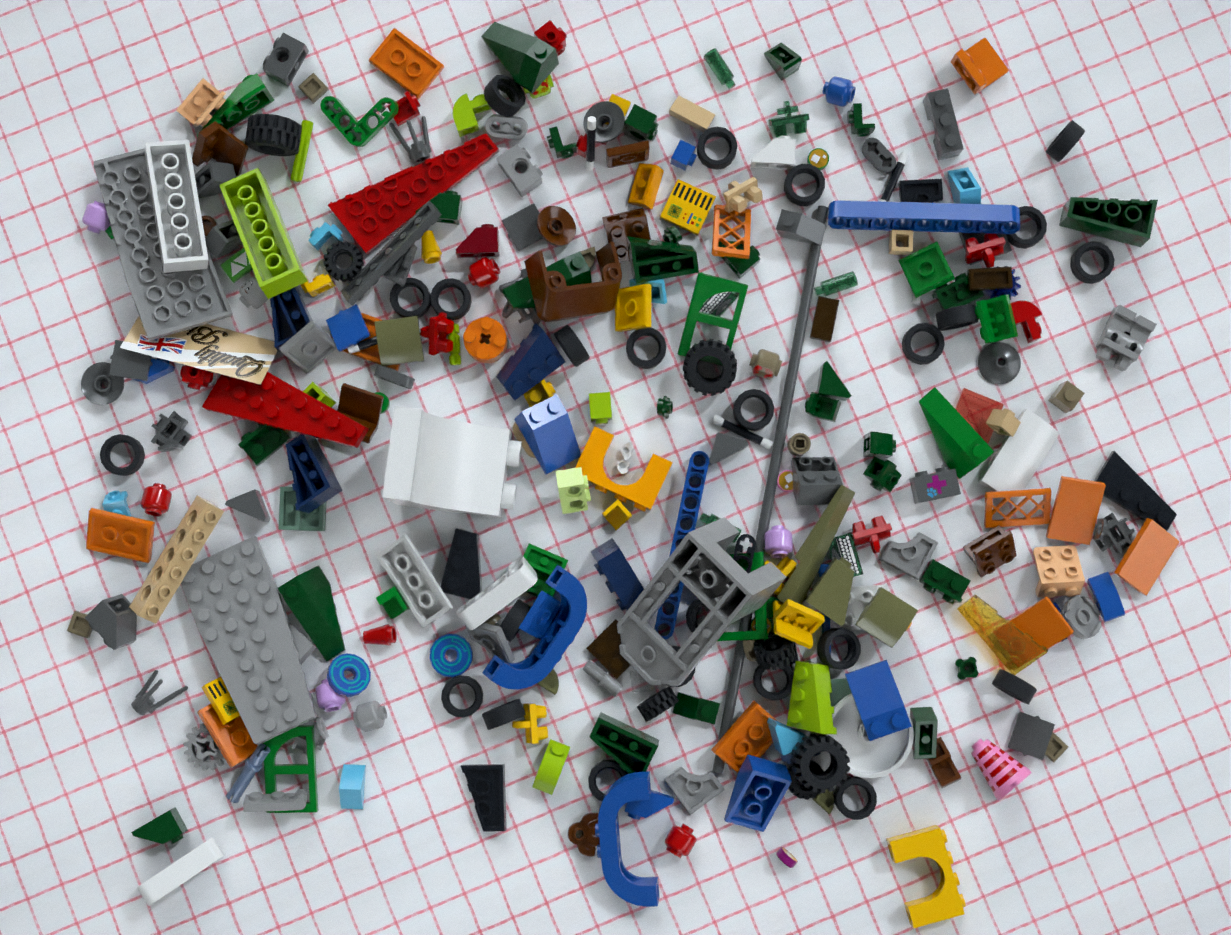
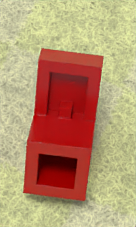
(1025, 314)

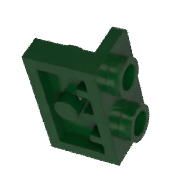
(956, 293)
(263, 442)
(944, 581)

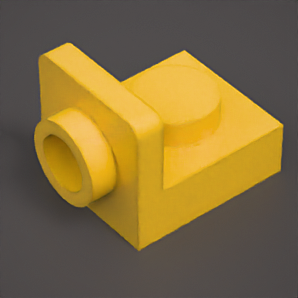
(319, 285)
(539, 393)

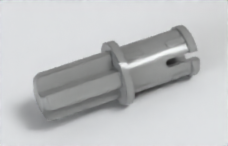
(602, 678)

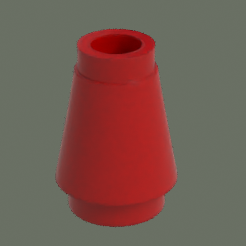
(381, 635)

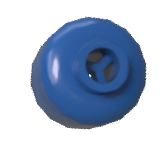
(839, 91)

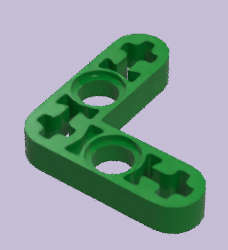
(361, 125)

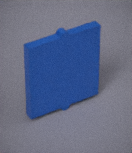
(348, 328)

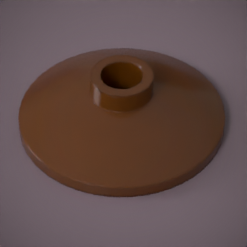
(562, 222)

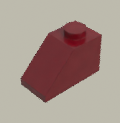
(480, 243)

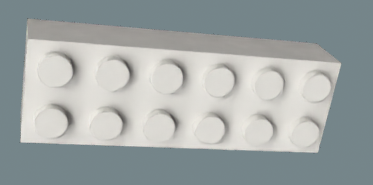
(176, 206)

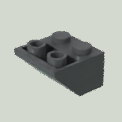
(815, 480)
(114, 621)

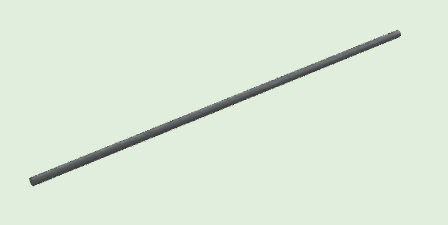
(773, 472)

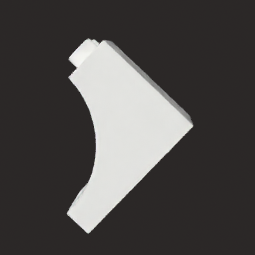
(449, 464)

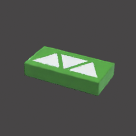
(237, 266)

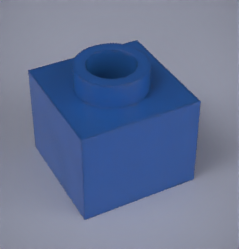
(683, 155)

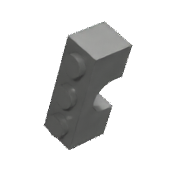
(941, 112)

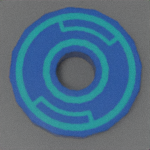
(439, 660)
(356, 666)

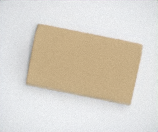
(691, 114)

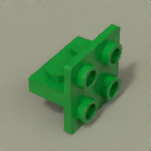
(996, 319)

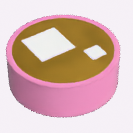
(785, 481)

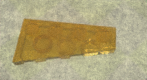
(1003, 638)

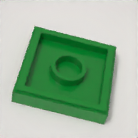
(926, 269)

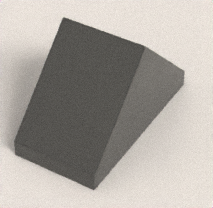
(724, 447)
(250, 504)

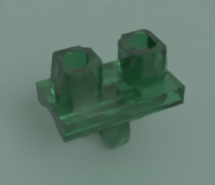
(779, 124)

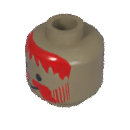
(765, 364)

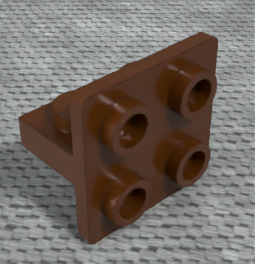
(991, 550)

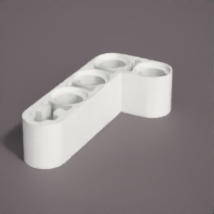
(498, 594)
(180, 871)

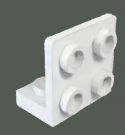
(859, 598)

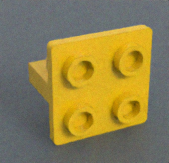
(796, 622)

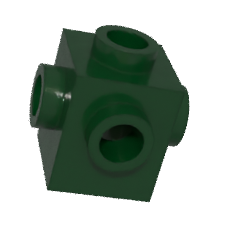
(882, 474)

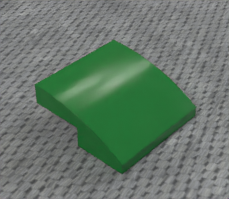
(543, 564)

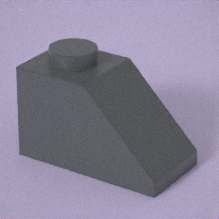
(212, 176)
(800, 227)
(223, 239)

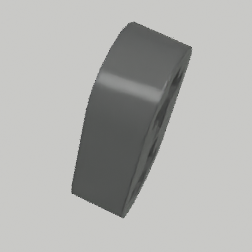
(875, 159)
(394, 377)

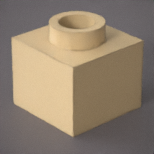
(903, 236)
(1003, 422)

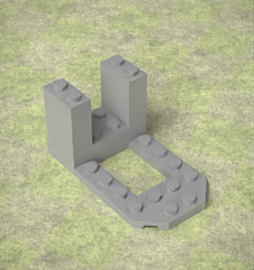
(716, 581)

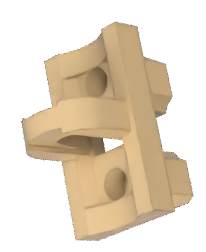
(737, 202)

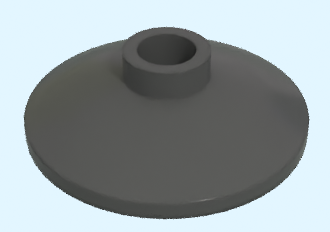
(606, 112)
(989, 365)
(92, 384)

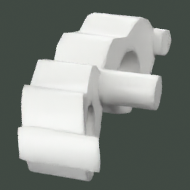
(624, 464)

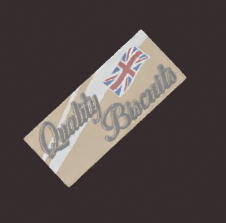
(208, 349)

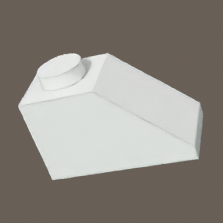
(776, 154)

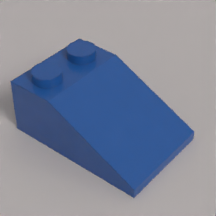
(549, 434)
(878, 700)
(757, 793)

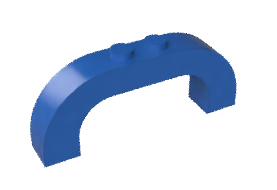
(553, 643)
(629, 887)

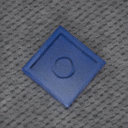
(541, 615)

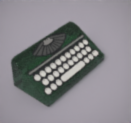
(719, 303)
(845, 547)

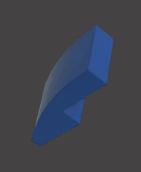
(1106, 596)

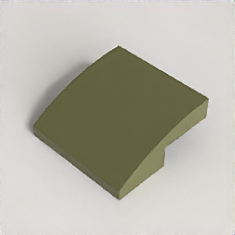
(399, 341)
(886, 617)

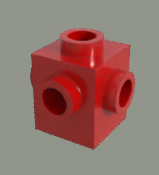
(553, 36)
(196, 377)

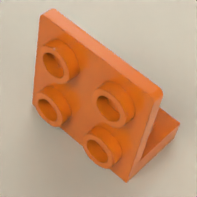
(979, 65)

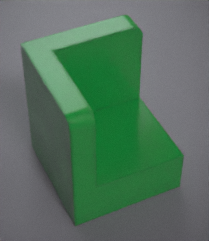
(393, 602)

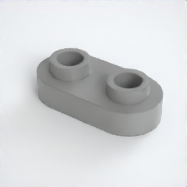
(506, 127)

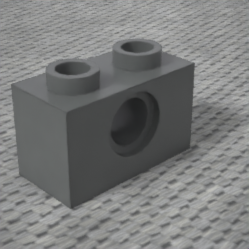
(285, 71)

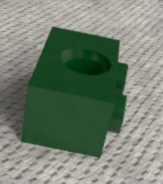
(641, 124)

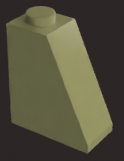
(833, 590)

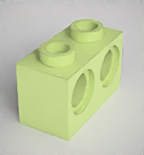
(572, 490)

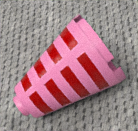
(998, 768)

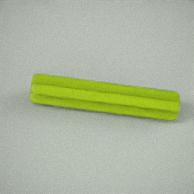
(300, 158)

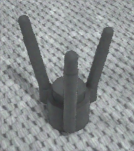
(418, 150)
(144, 700)

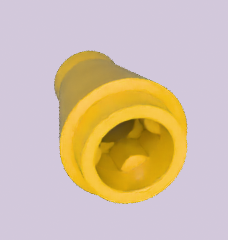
(429, 248)

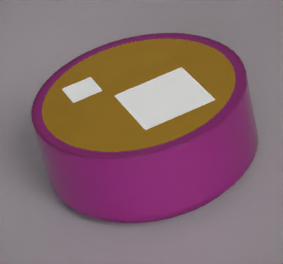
(786, 857)

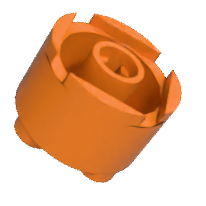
(486, 328)

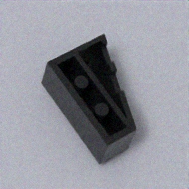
(463, 566)

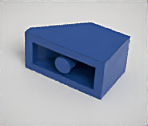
(646, 808)

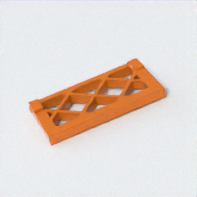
(730, 250)
(1027, 520)

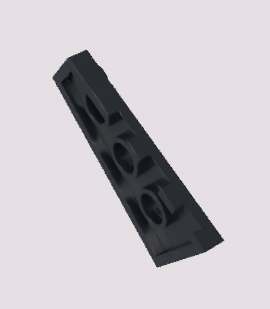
(1132, 492)

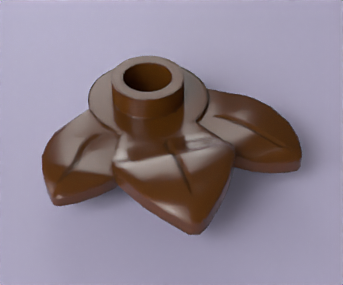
(588, 840)

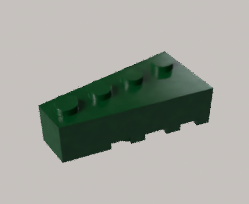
(1111, 219)

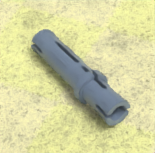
(252, 765)

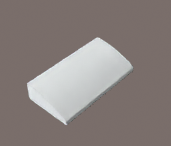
(1019, 455)
(414, 581)

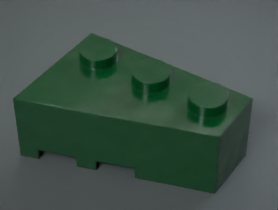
(660, 259)
(624, 743)

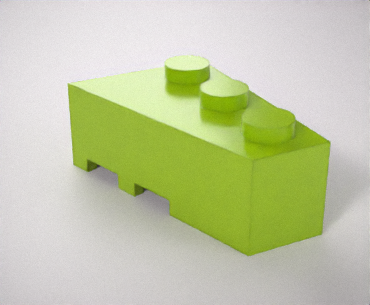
(810, 699)

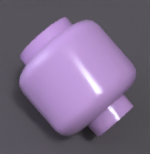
(96, 217)
(778, 542)
(328, 698)

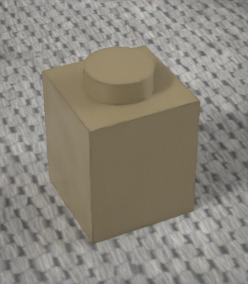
(1066, 396)

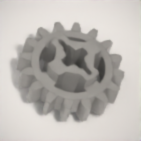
(203, 754)

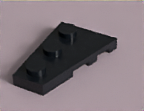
(489, 794)

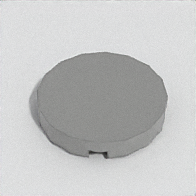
(1082, 616)

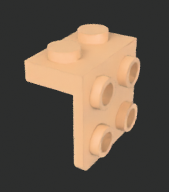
(200, 103)
(1058, 571)

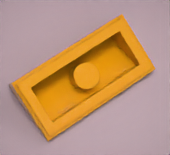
(645, 185)

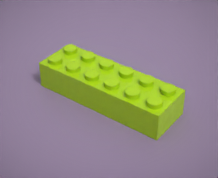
(263, 233)

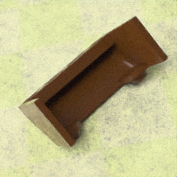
(560, 302)

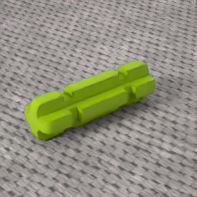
(455, 358)

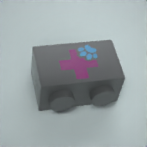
(934, 486)

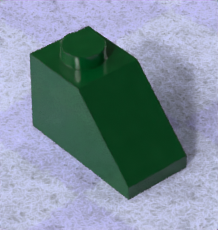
(449, 206)
(740, 265)
(879, 445)
(925, 732)
(163, 828)

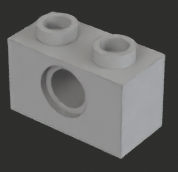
(524, 181)

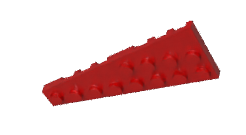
(388, 205)
(283, 407)

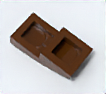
(943, 766)

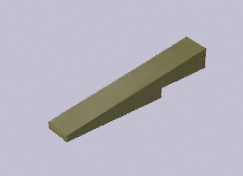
(816, 547)

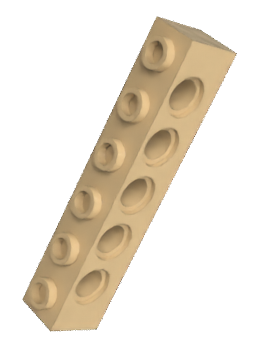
(176, 559)

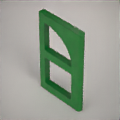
(706, 287)
(760, 614)
(272, 769)

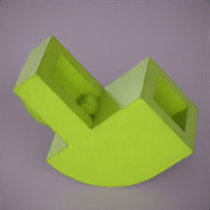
(465, 111)
(551, 767)

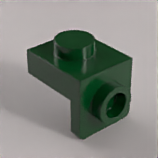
(855, 118)
(555, 142)
(822, 407)

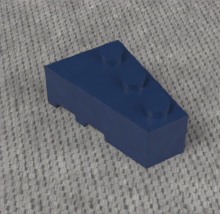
(288, 315)
(530, 364)
(311, 473)
(618, 572)

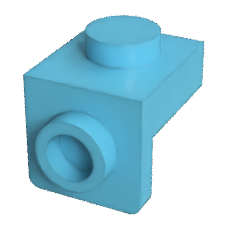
(321, 235)
(116, 503)

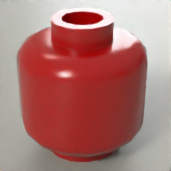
(484, 272)
(156, 500)
(680, 840)

